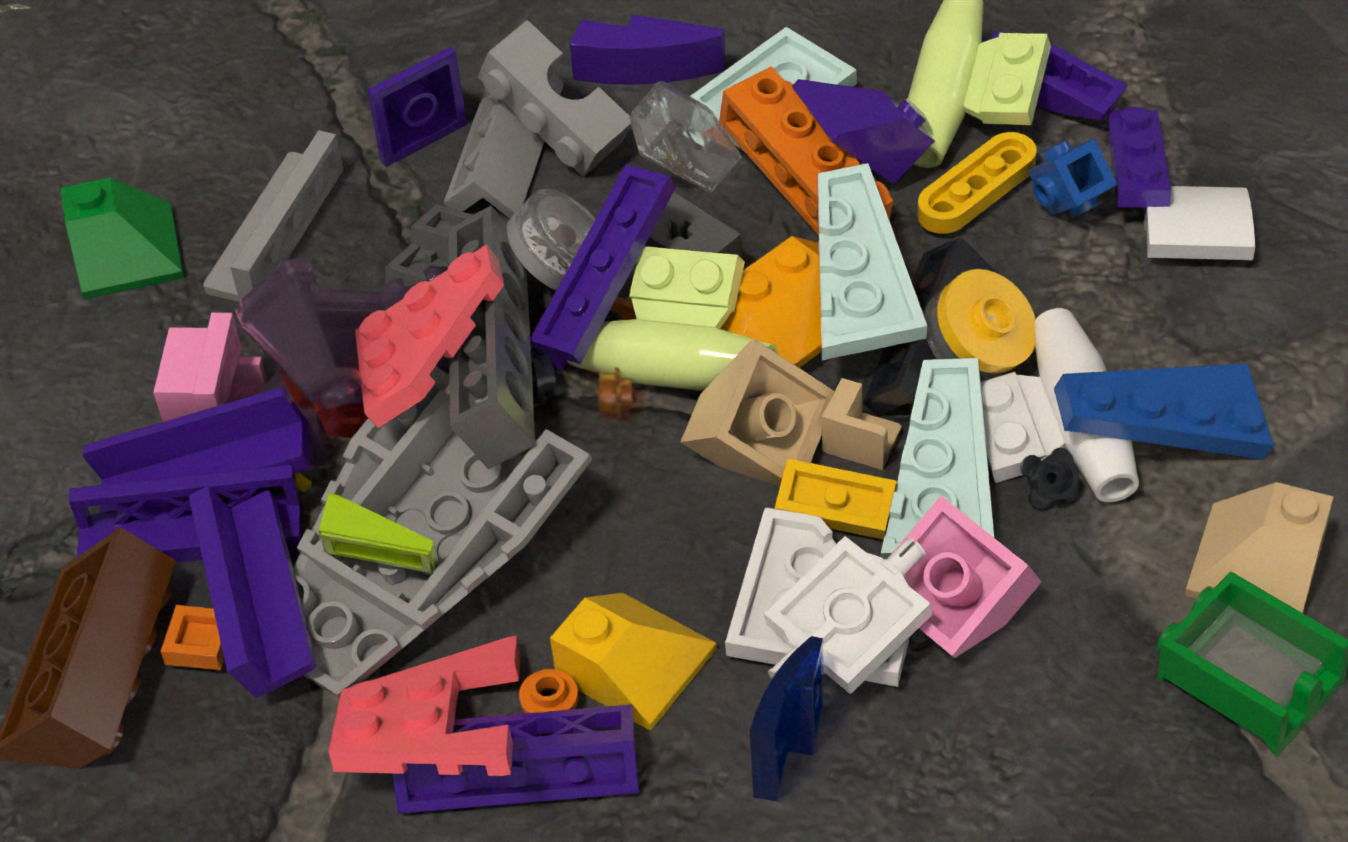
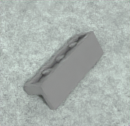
(496, 158)
(277, 219)

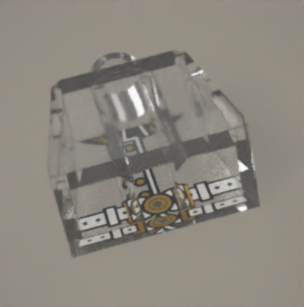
(666, 133)

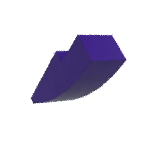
(645, 51)

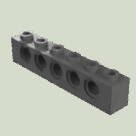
(493, 366)

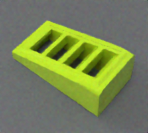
(367, 536)

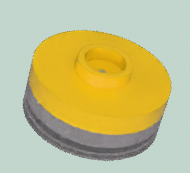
(981, 319)

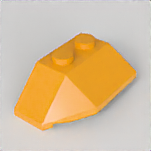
(782, 301)

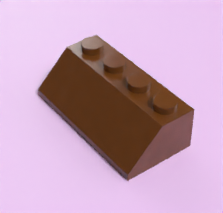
(87, 654)

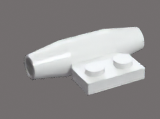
(1026, 420)

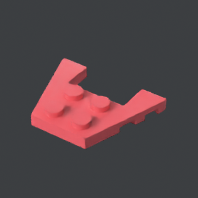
(413, 716)

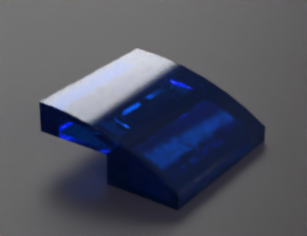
(787, 717)

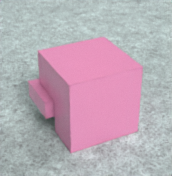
(205, 369)

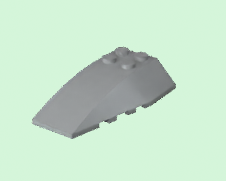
(437, 487)

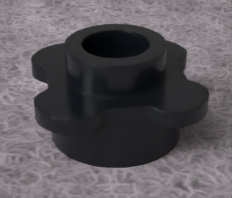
(1066, 478)

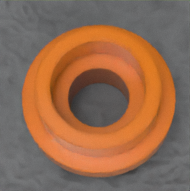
(548, 681)

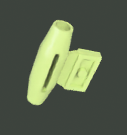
(985, 79)
(679, 314)

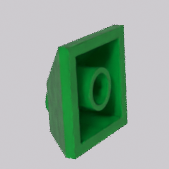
(119, 237)

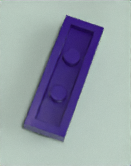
(1138, 158)

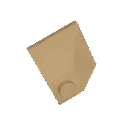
(758, 415)
(1267, 539)

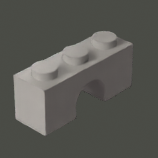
(577, 130)

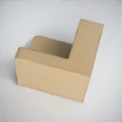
(857, 434)

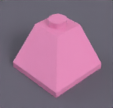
(966, 578)

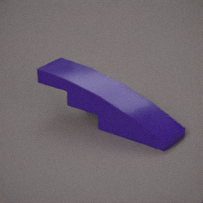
(1075, 86)

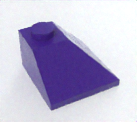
(417, 106)
(869, 125)

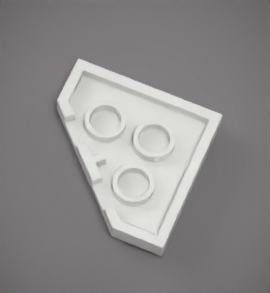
(782, 553)

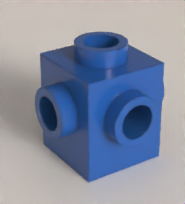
(1071, 177)

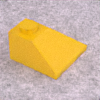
(629, 655)

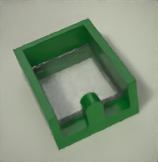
(1254, 659)

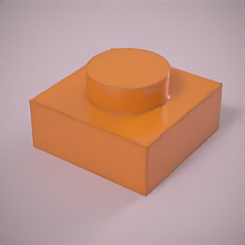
(193, 639)

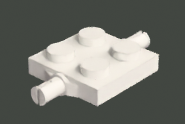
(855, 606)

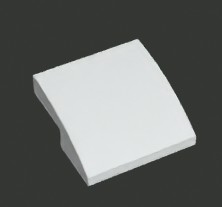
(1202, 225)

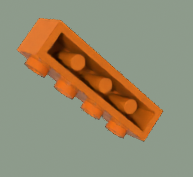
(785, 140)

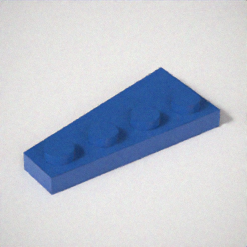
(1176, 407)

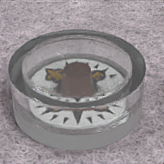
(548, 234)

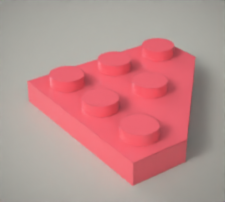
(408, 339)

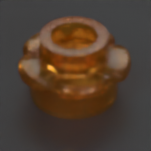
(614, 394)

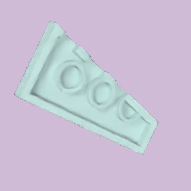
(863, 277)
(943, 450)

